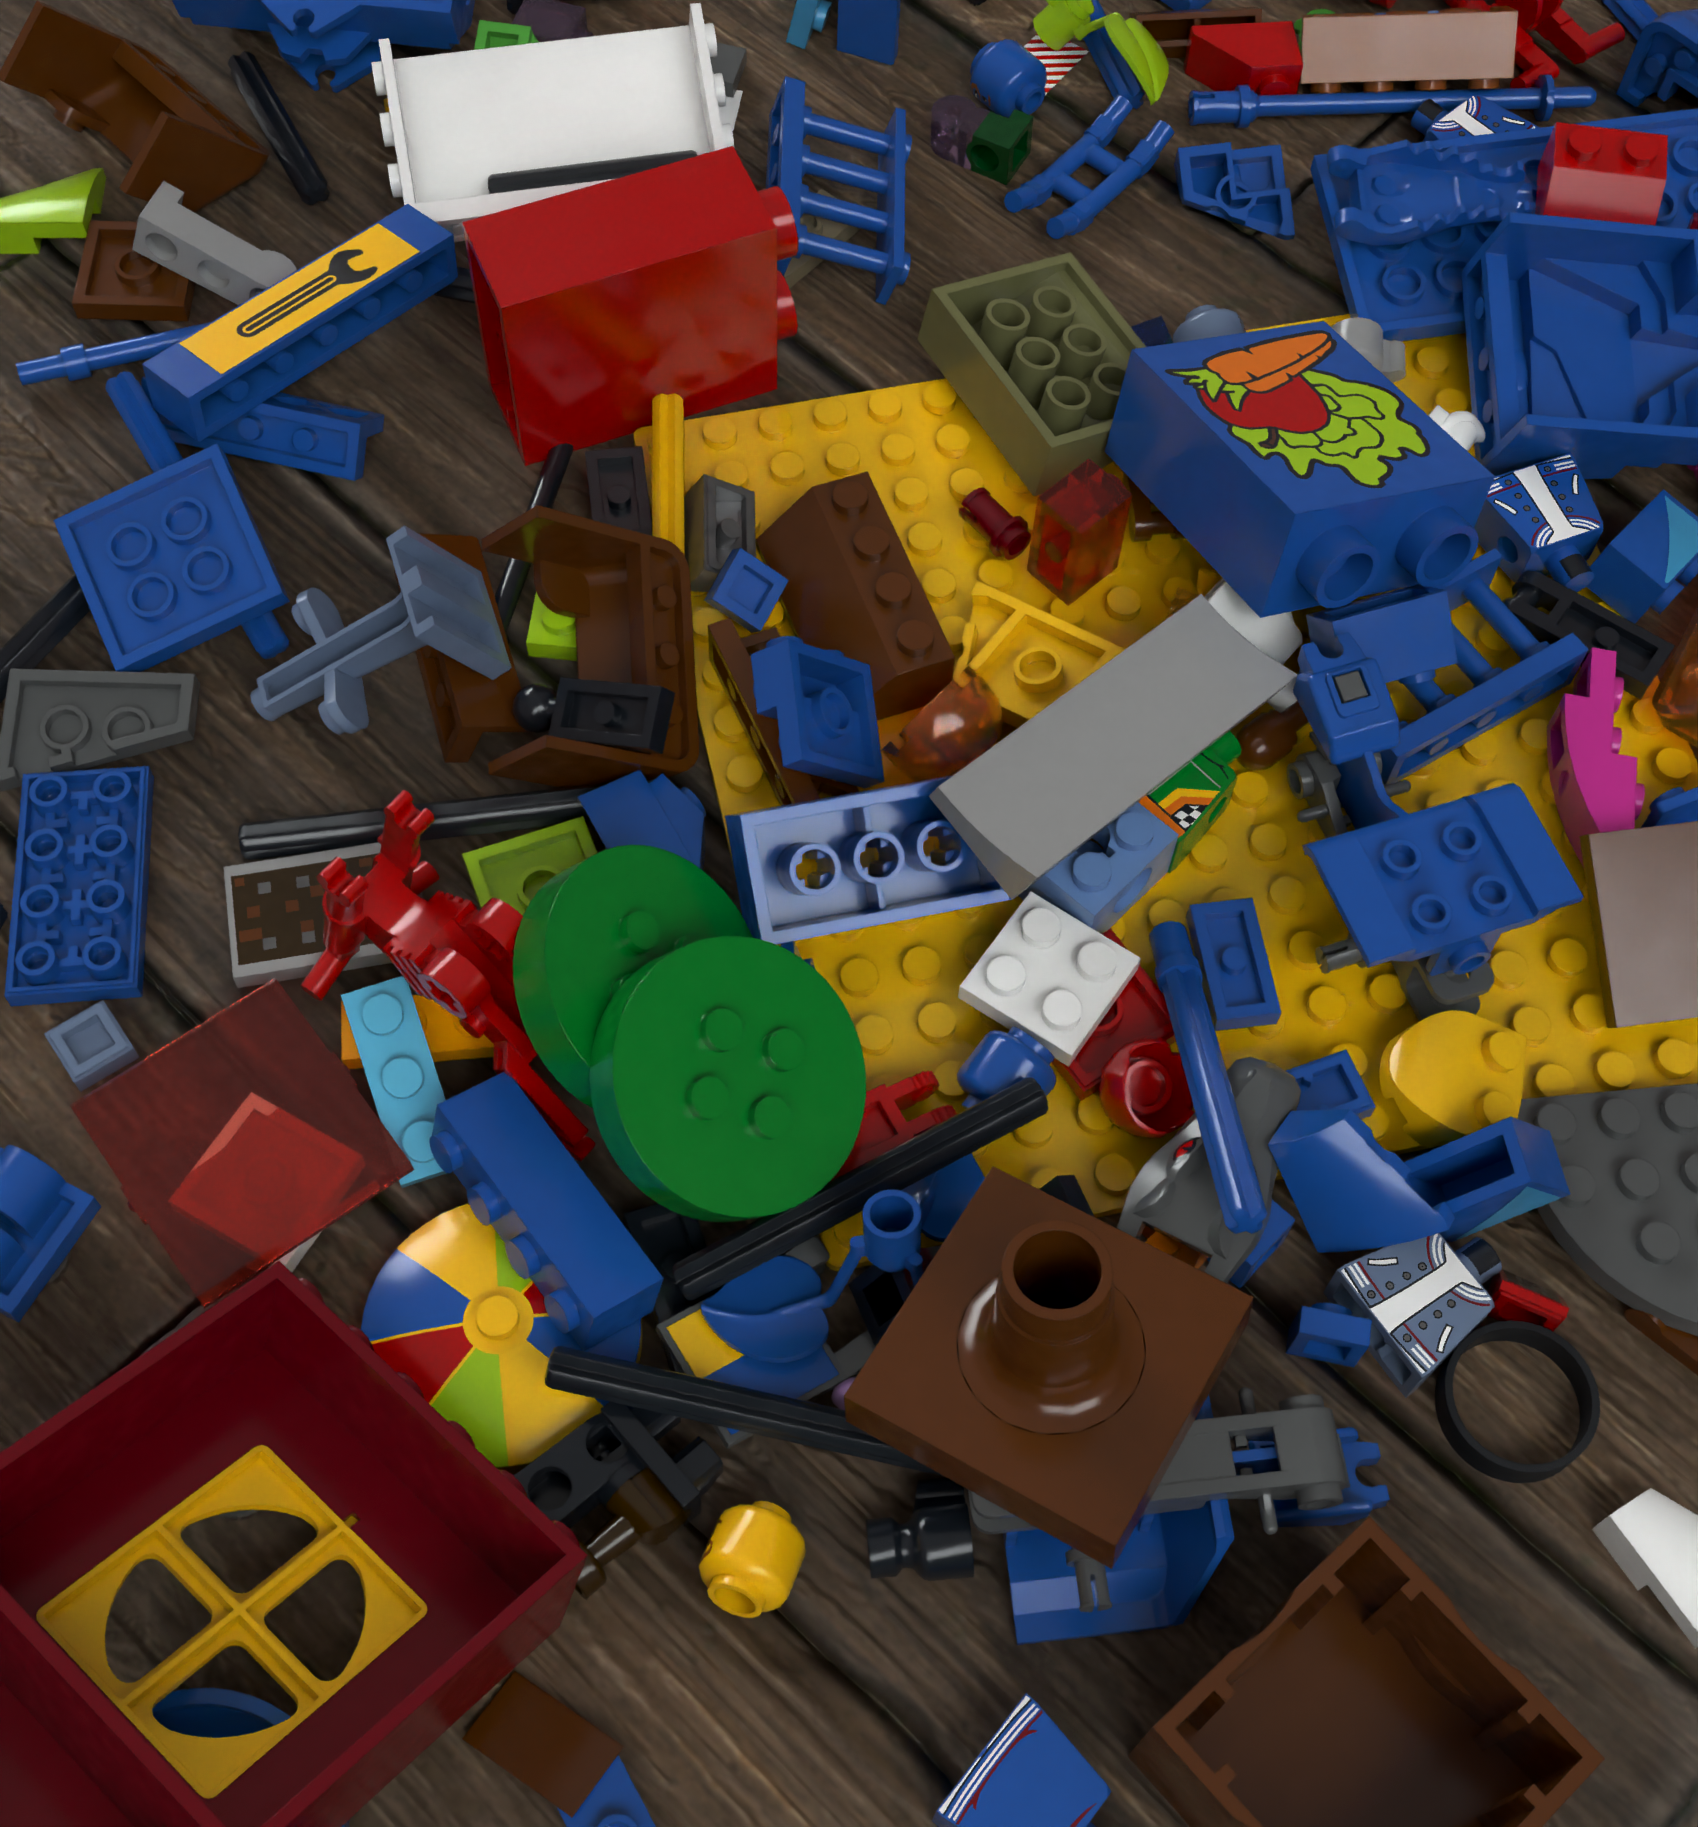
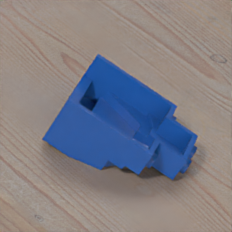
(1583, 344)

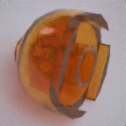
(949, 730)

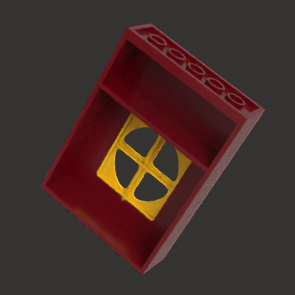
(286, 1415)

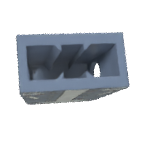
(1418, 1302)

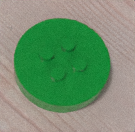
(595, 931)
(728, 1079)

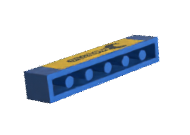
(300, 322)

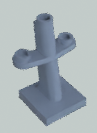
(438, 606)

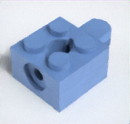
(1106, 883)

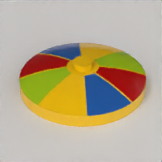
(479, 1339)

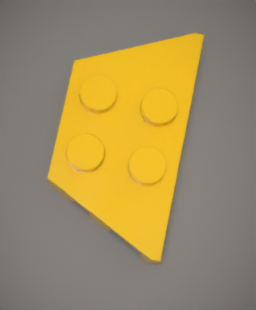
(1026, 653)

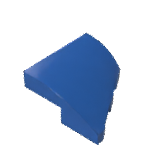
(1237, 185)
(1350, 1185)

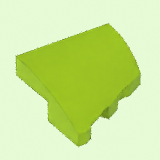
(50, 211)

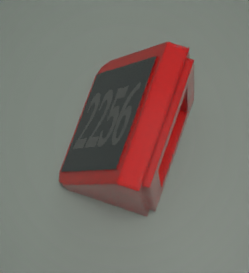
(1525, 1301)

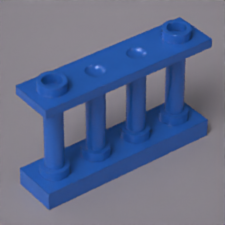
(791, 159)
(1495, 692)

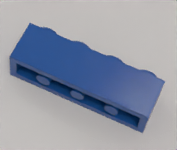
(544, 1211)

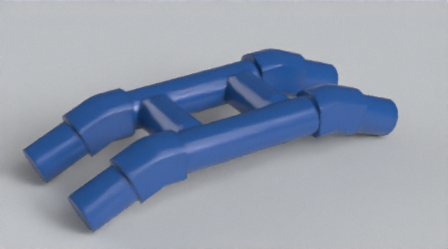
(1090, 150)

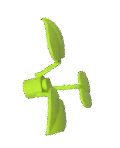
(1071, 18)

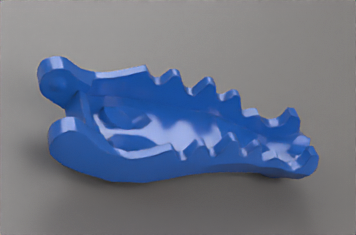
(1415, 191)

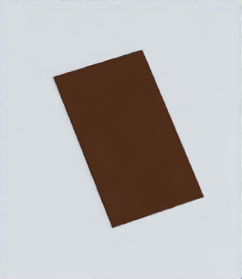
(543, 1743)

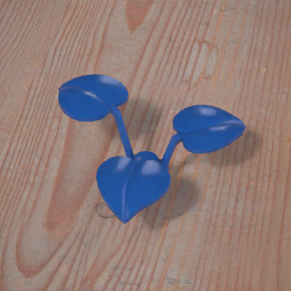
(778, 1306)

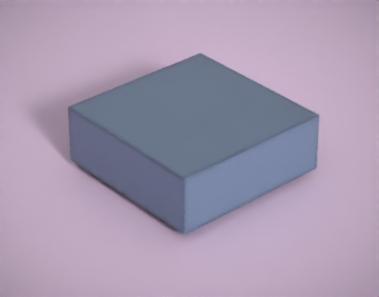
(91, 1045)

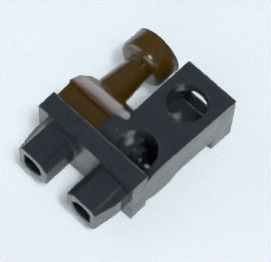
(623, 1467)

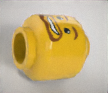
(752, 1559)

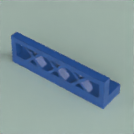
(294, 434)

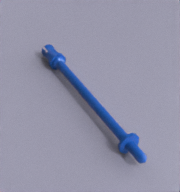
(1244, 105)

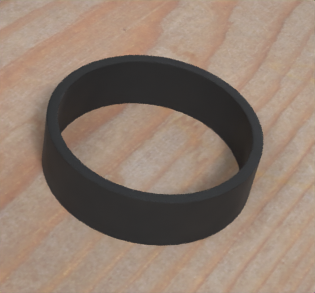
(1563, 1355)

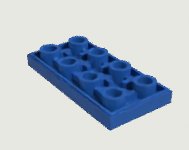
(80, 886)

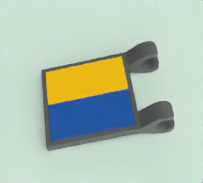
(706, 1356)

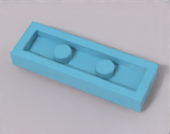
(398, 1069)

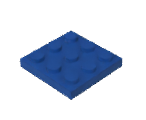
(171, 561)

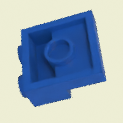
(821, 710)

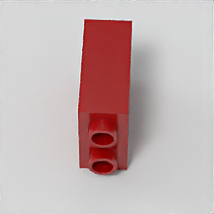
(632, 296)

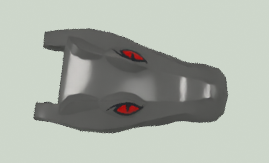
(1176, 1185)

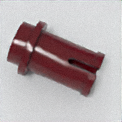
(1006, 534)

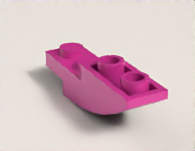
(1588, 777)

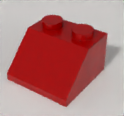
(1602, 174)

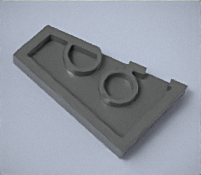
(90, 718)

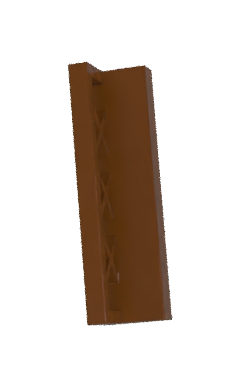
(733, 667)

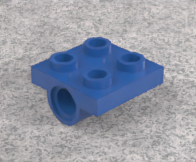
(37, 1226)

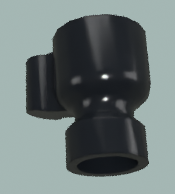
(932, 1542)

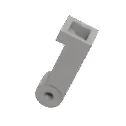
(204, 250)

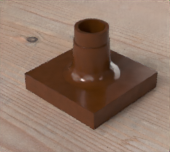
(1049, 1364)

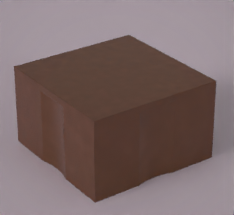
(1365, 1713)

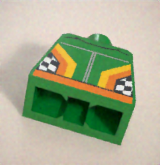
(1196, 795)

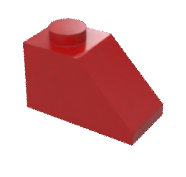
(1245, 54)

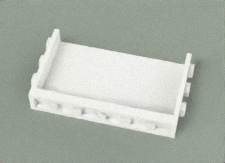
(543, 108)

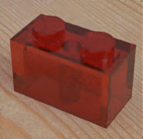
(1078, 531)

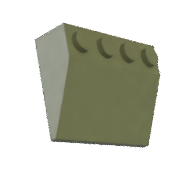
(1034, 362)

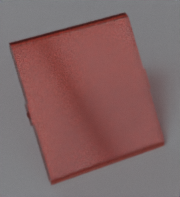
(241, 1141)

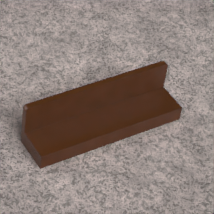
(458, 696)

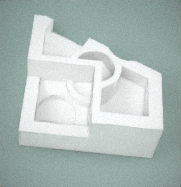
(1658, 1547)

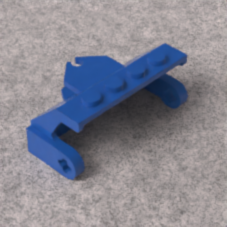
(337, 32)

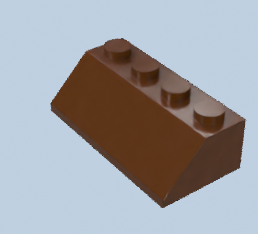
(859, 591)

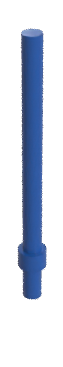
(80, 362)

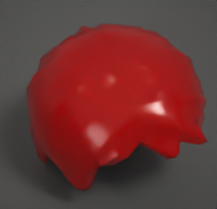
(1146, 1089)

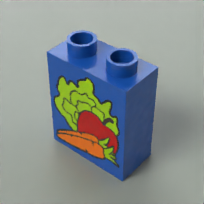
(1296, 467)

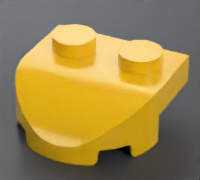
(1453, 1075)

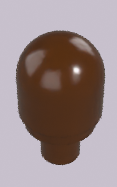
(1269, 737)

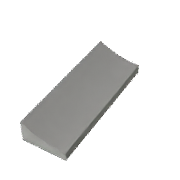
(1107, 744)

